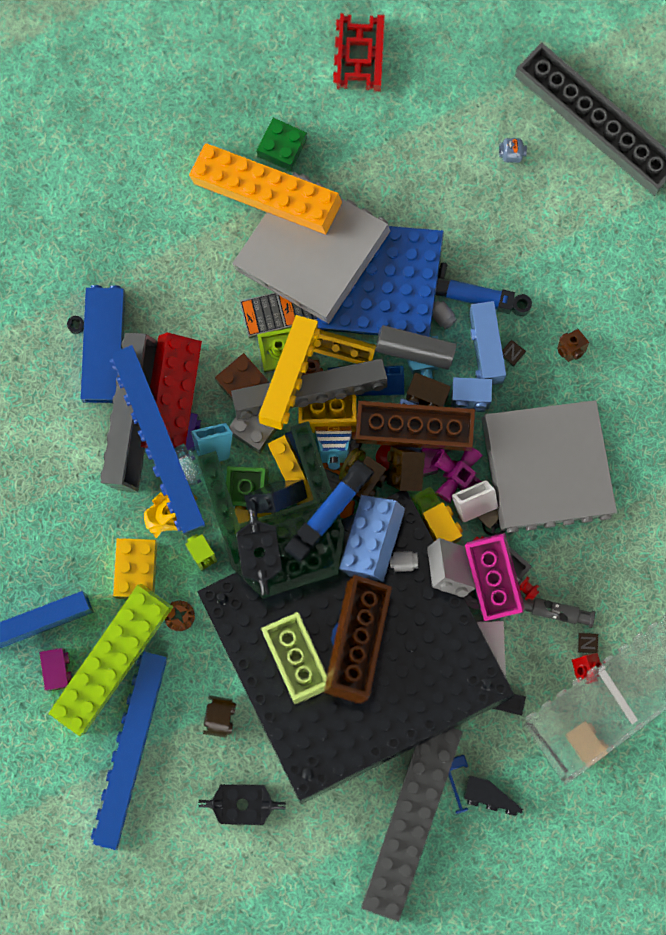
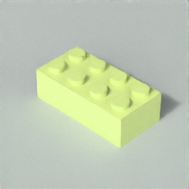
(295, 657)

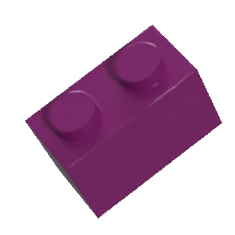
(55, 669)

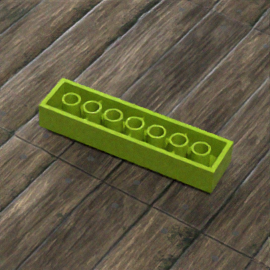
(110, 660)

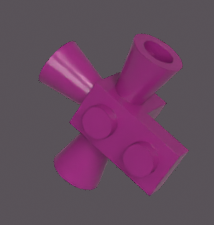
(458, 473)

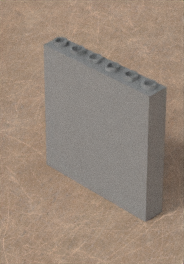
(310, 266)
(549, 466)

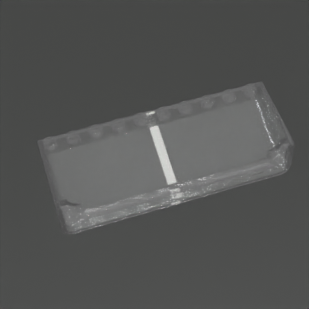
(604, 706)

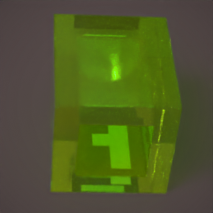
(426, 499)

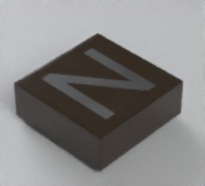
(513, 353)
(587, 643)

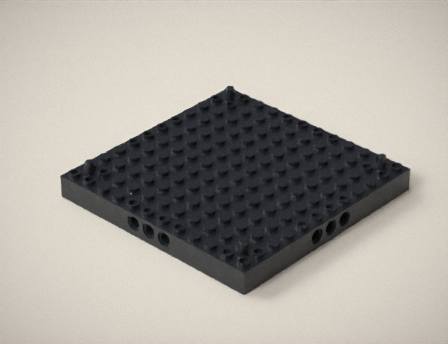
(426, 677)

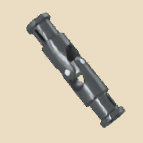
(570, 613)

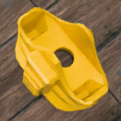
(158, 516)

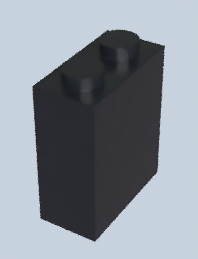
(276, 496)

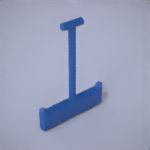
(459, 761)

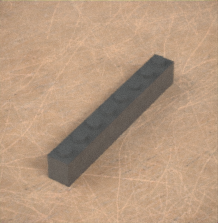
(317, 387)

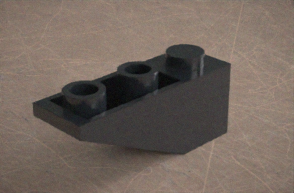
(485, 792)

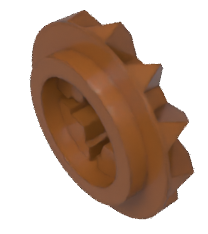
(188, 618)

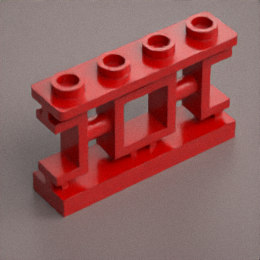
(374, 52)

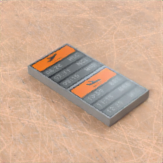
(270, 314)

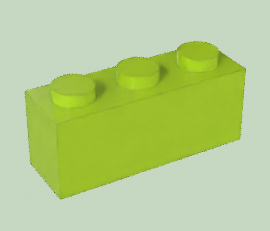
(201, 551)

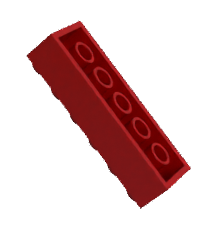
(174, 383)

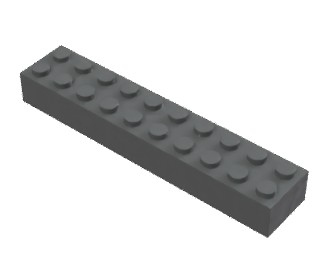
(595, 117)
(410, 825)

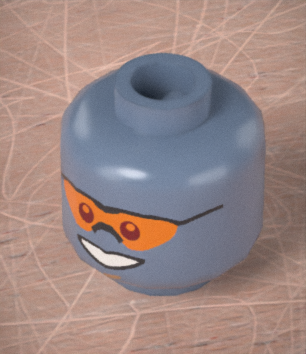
(512, 150)

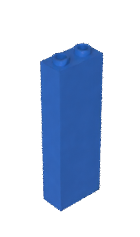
(101, 336)
(44, 618)

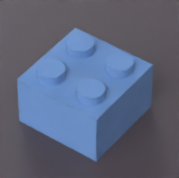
(471, 393)

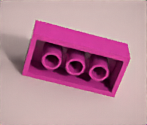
(494, 577)

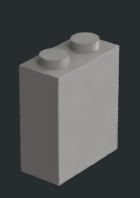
(450, 568)

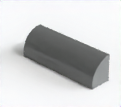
(415, 347)

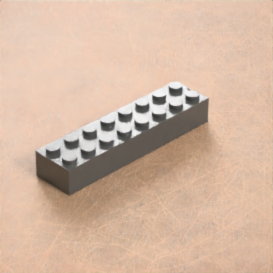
(123, 453)

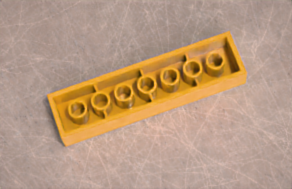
(265, 188)

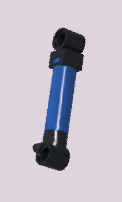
(474, 294)
(312, 531)

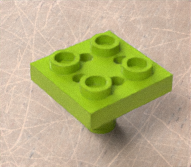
(272, 341)

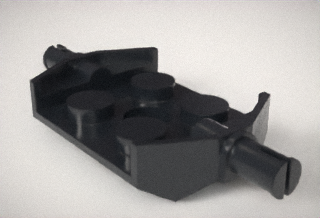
(255, 536)
(225, 804)

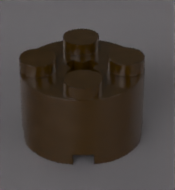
(218, 716)

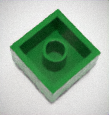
(281, 144)

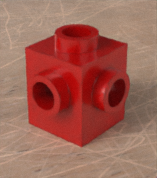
(584, 664)

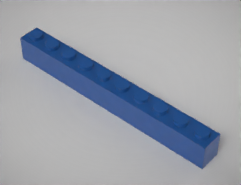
(158, 440)
(129, 751)

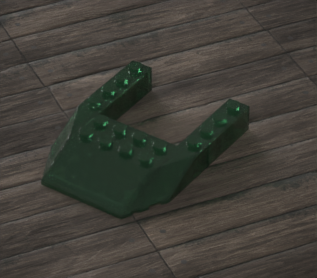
(322, 560)

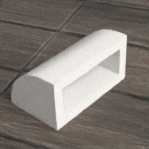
(475, 501)

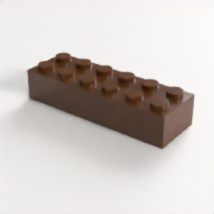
(415, 426)
(357, 639)

